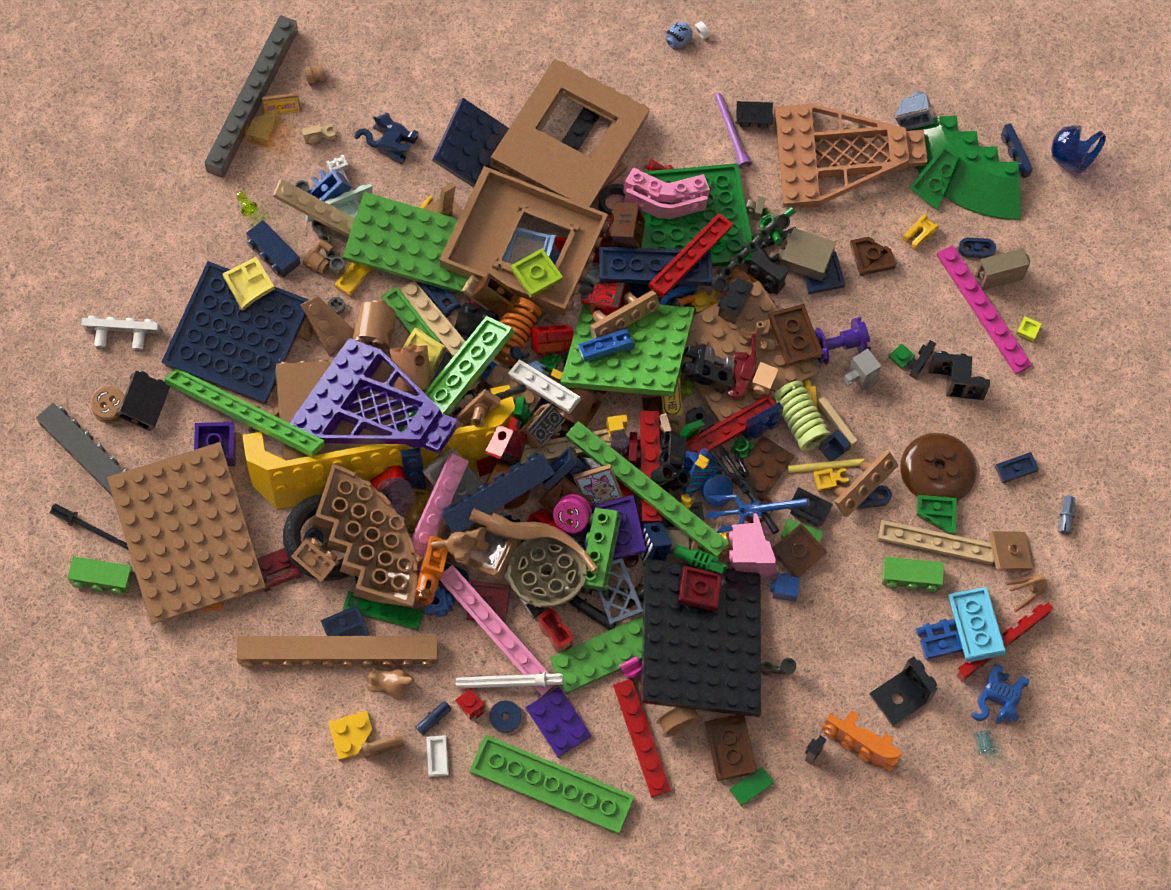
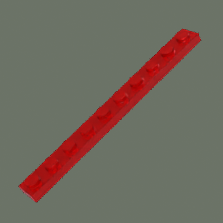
(720, 432)

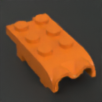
(862, 741)

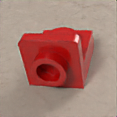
(471, 704)

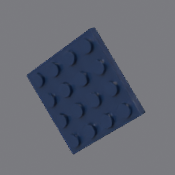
(469, 142)

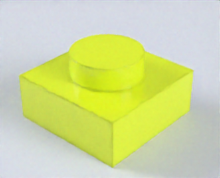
(1028, 329)

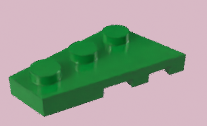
(936, 176)

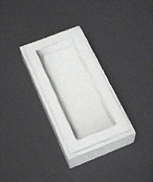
(437, 756)

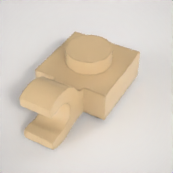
(315, 133)

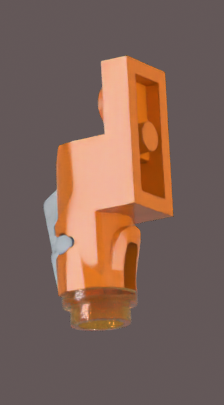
(430, 573)

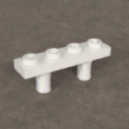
(103, 326)

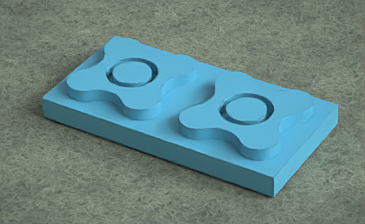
(976, 624)

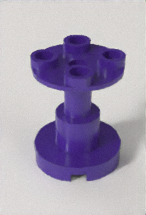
(854, 337)

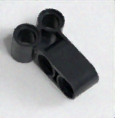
(672, 462)

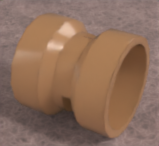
(315, 74)

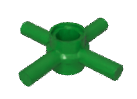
(768, 218)

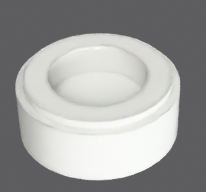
(702, 30)

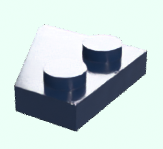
(345, 623)

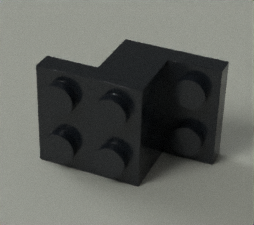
(958, 372)

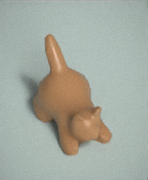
(462, 543)
(390, 681)

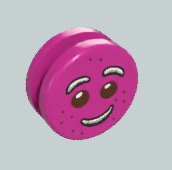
(572, 513)

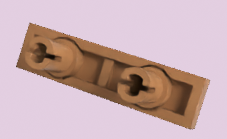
(625, 316)
(478, 409)
(865, 484)

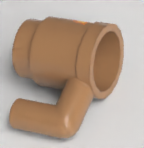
(315, 260)

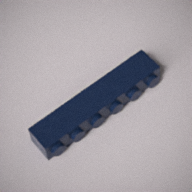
(498, 493)

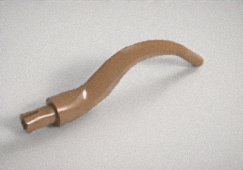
(529, 530)

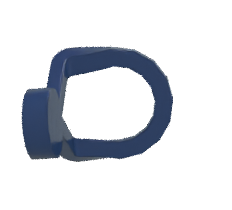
(516, 353)

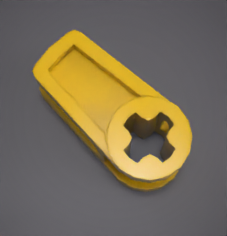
(924, 226)

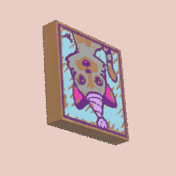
(599, 484)

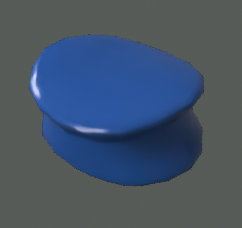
(716, 485)

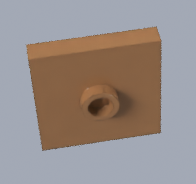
(1010, 550)

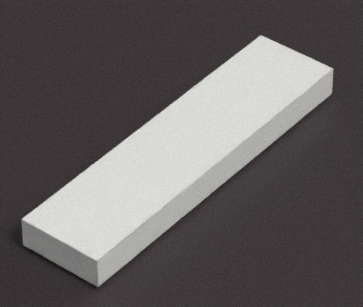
(544, 386)

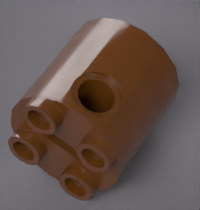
(582, 412)

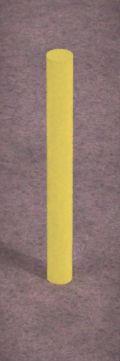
(825, 465)

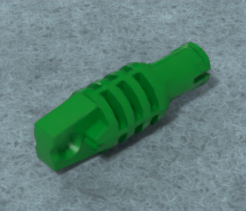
(700, 559)

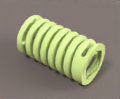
(801, 415)

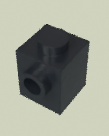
(699, 414)

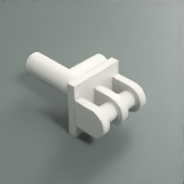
(339, 168)

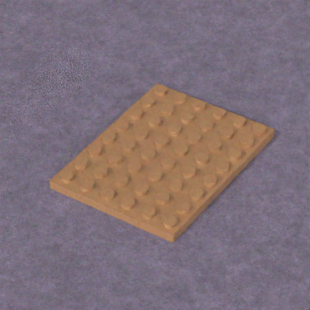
(186, 533)

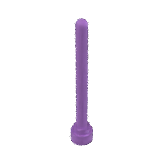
(742, 157)

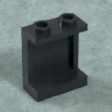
(143, 400)

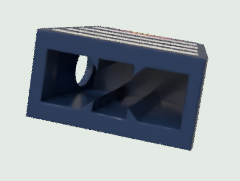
(656, 541)

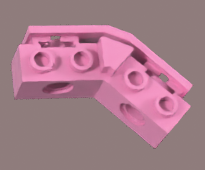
(684, 195)

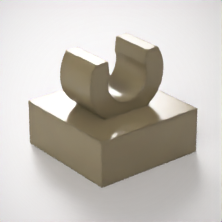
(756, 208)

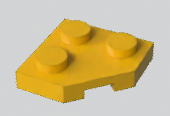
(350, 733)

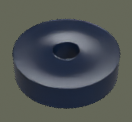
(511, 723)

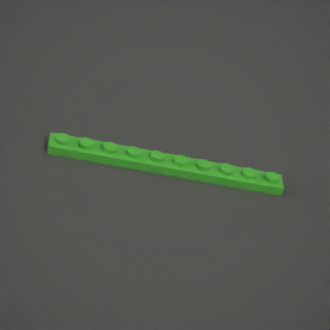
(245, 412)
(647, 490)

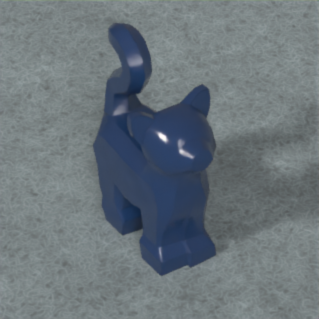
(390, 141)

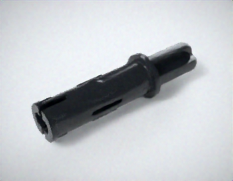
(591, 611)

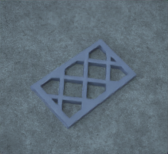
(632, 595)

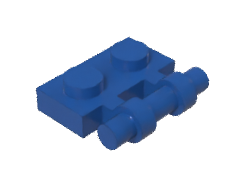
(941, 644)

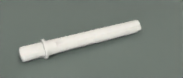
(510, 681)

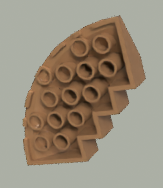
(370, 536)

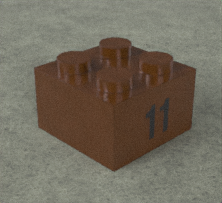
(627, 225)

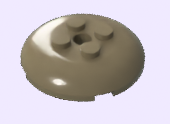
(542, 555)

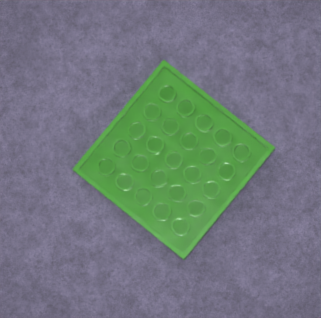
(648, 368)

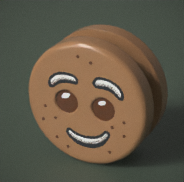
(105, 403)

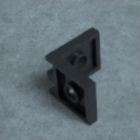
(913, 686)

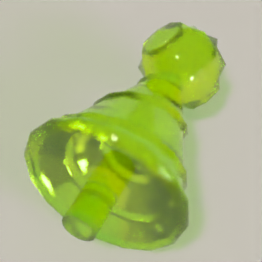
(247, 206)

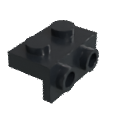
(754, 113)
(816, 511)

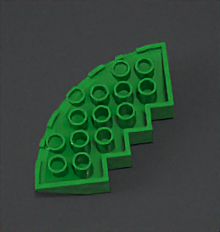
(979, 178)

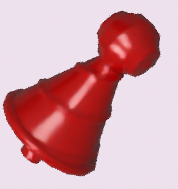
(654, 165)

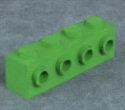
(601, 546)

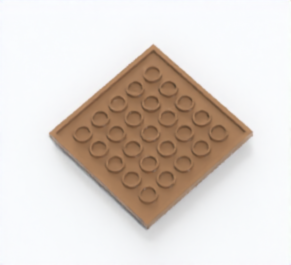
(727, 340)

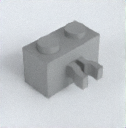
(863, 370)

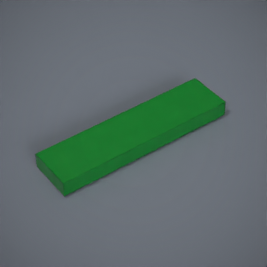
(385, 612)

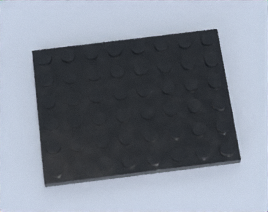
(700, 654)

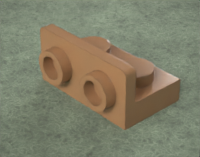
(315, 558)

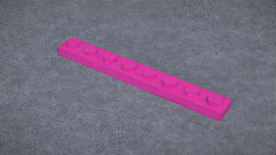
(984, 310)

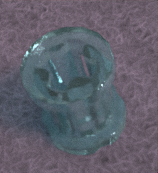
(984, 742)

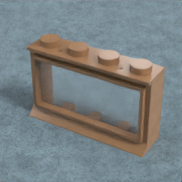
(491, 561)

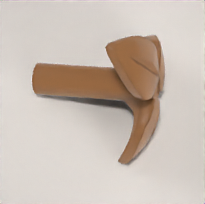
(762, 328)

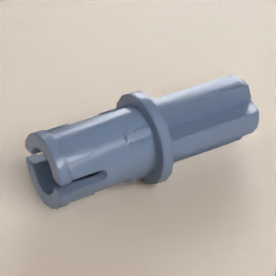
(1067, 514)

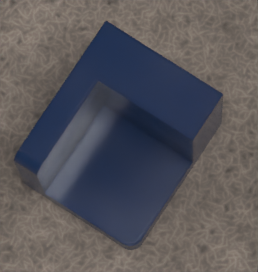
(834, 446)

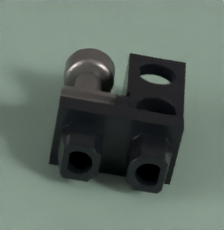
(703, 367)

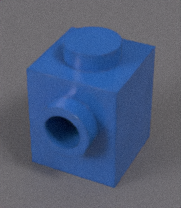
(785, 587)

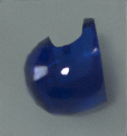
(1071, 152)

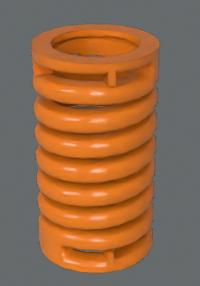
(512, 319)

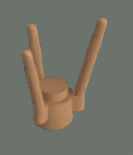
(1034, 583)

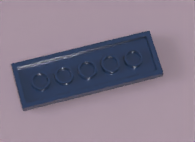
(644, 264)

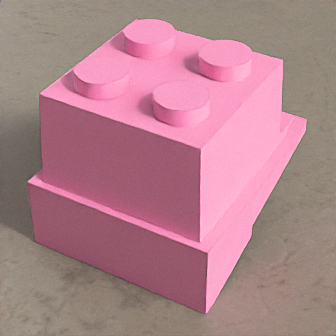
(751, 550)

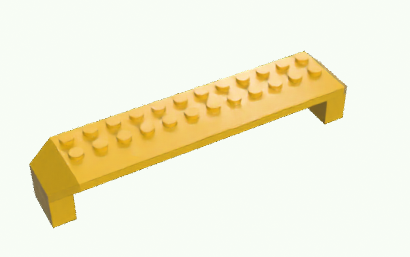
(292, 481)

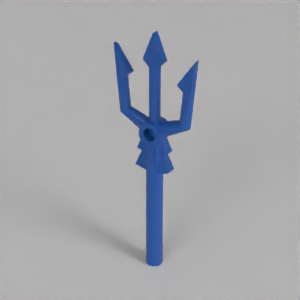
(751, 508)

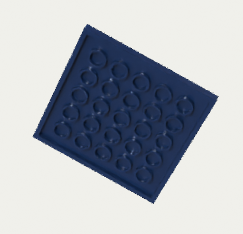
(235, 345)

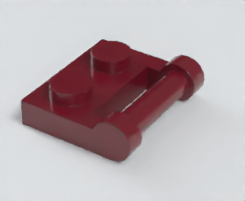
(275, 563)

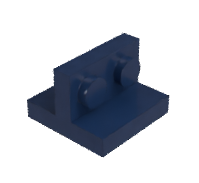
(565, 465)

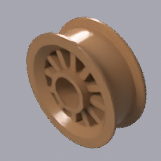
(678, 720)

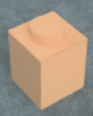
(764, 379)

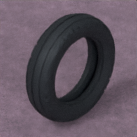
(292, 538)

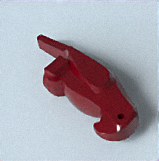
(743, 372)

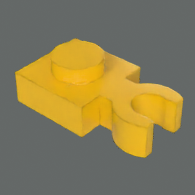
(703, 301)
(828, 480)

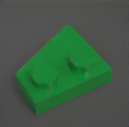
(938, 512)

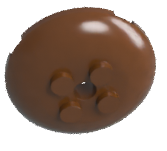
(925, 479)

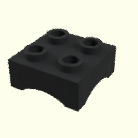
(769, 274)

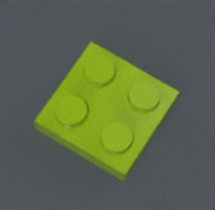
(536, 273)

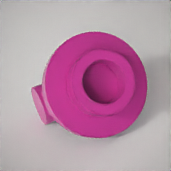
(631, 668)

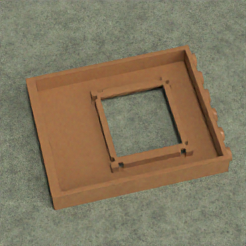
(552, 164)
(491, 220)

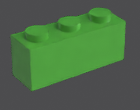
(912, 574)
(100, 575)

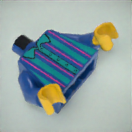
(700, 467)

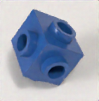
(441, 604)

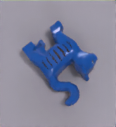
(1001, 693)

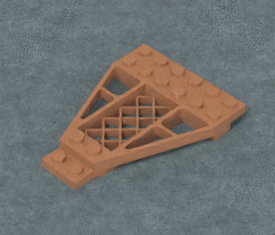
(798, 152)

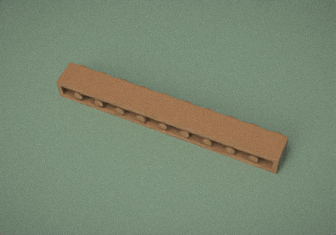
(337, 650)

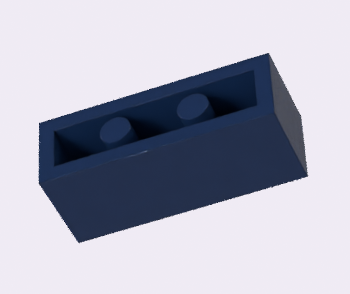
(272, 249)

